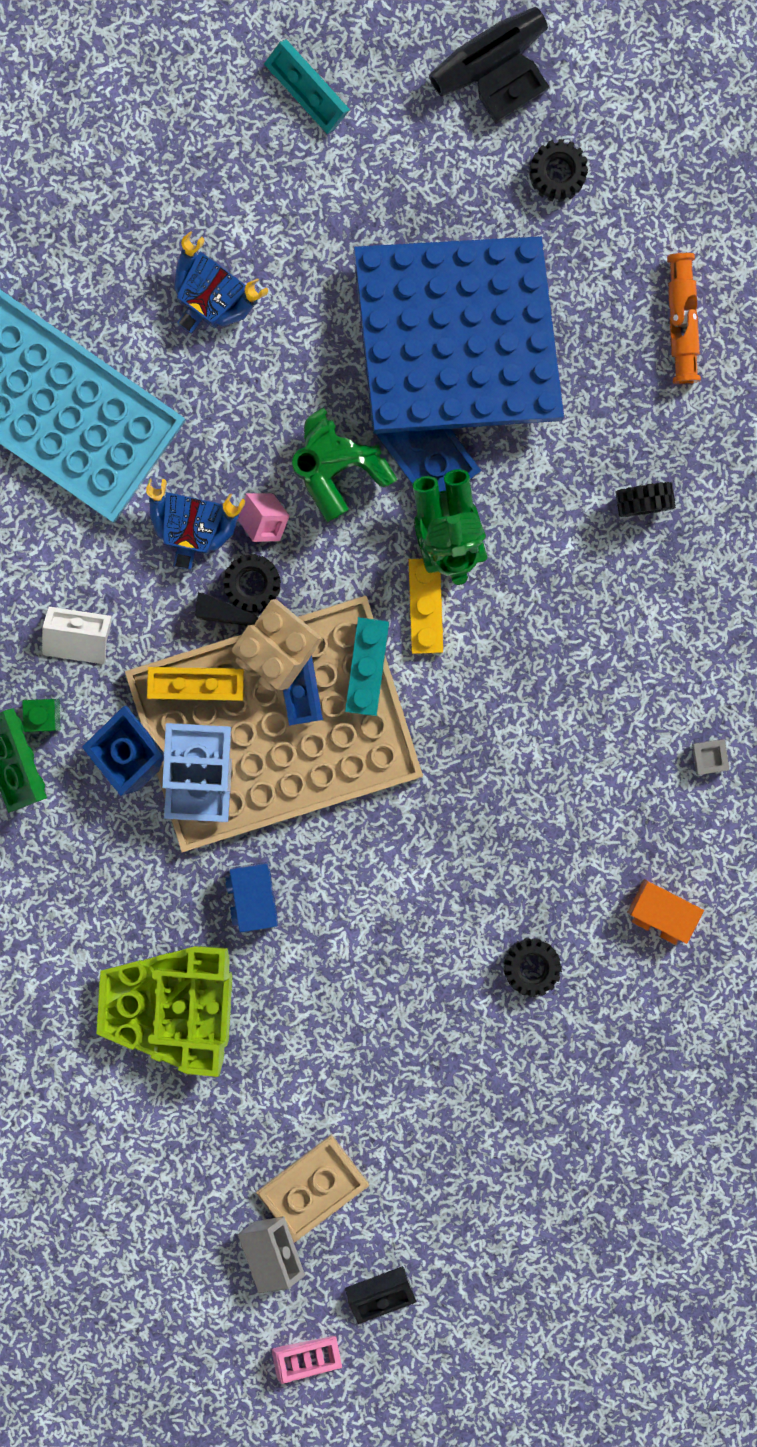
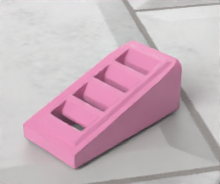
(304, 1347)

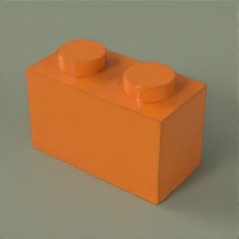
(665, 912)

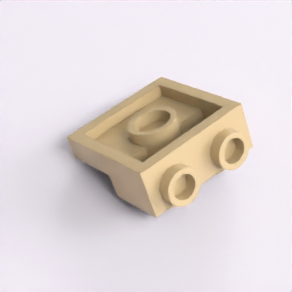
(276, 646)

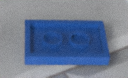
(428, 454)

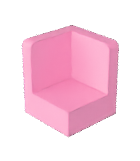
(263, 517)

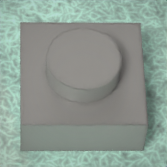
(710, 757)

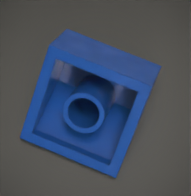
(125, 752)

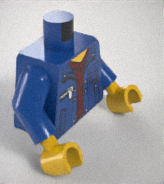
(210, 290)
(191, 523)

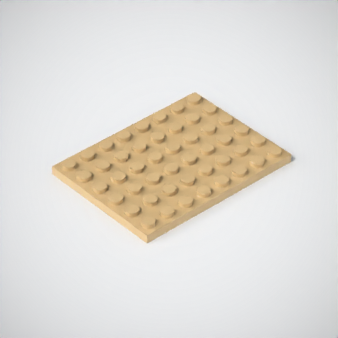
(283, 767)

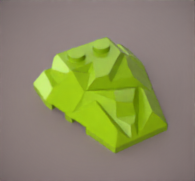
(170, 1007)

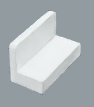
(75, 635)

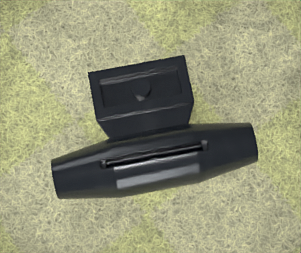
(496, 63)

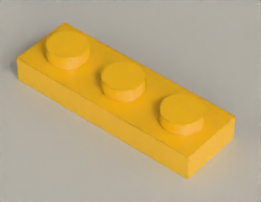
(425, 609)
(195, 683)

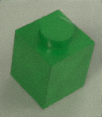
(41, 715)

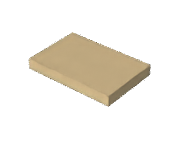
(313, 1187)

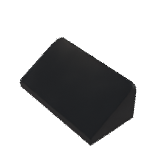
(380, 1295)

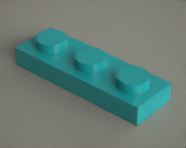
(306, 86)
(367, 666)

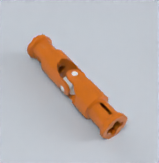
(683, 312)

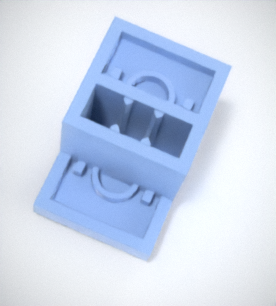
(197, 772)

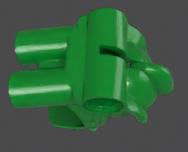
(331, 457)
(448, 526)

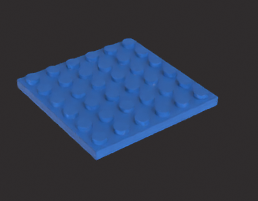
(457, 334)

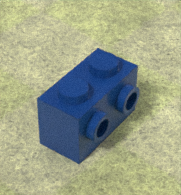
(253, 897)

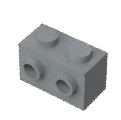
(271, 1255)

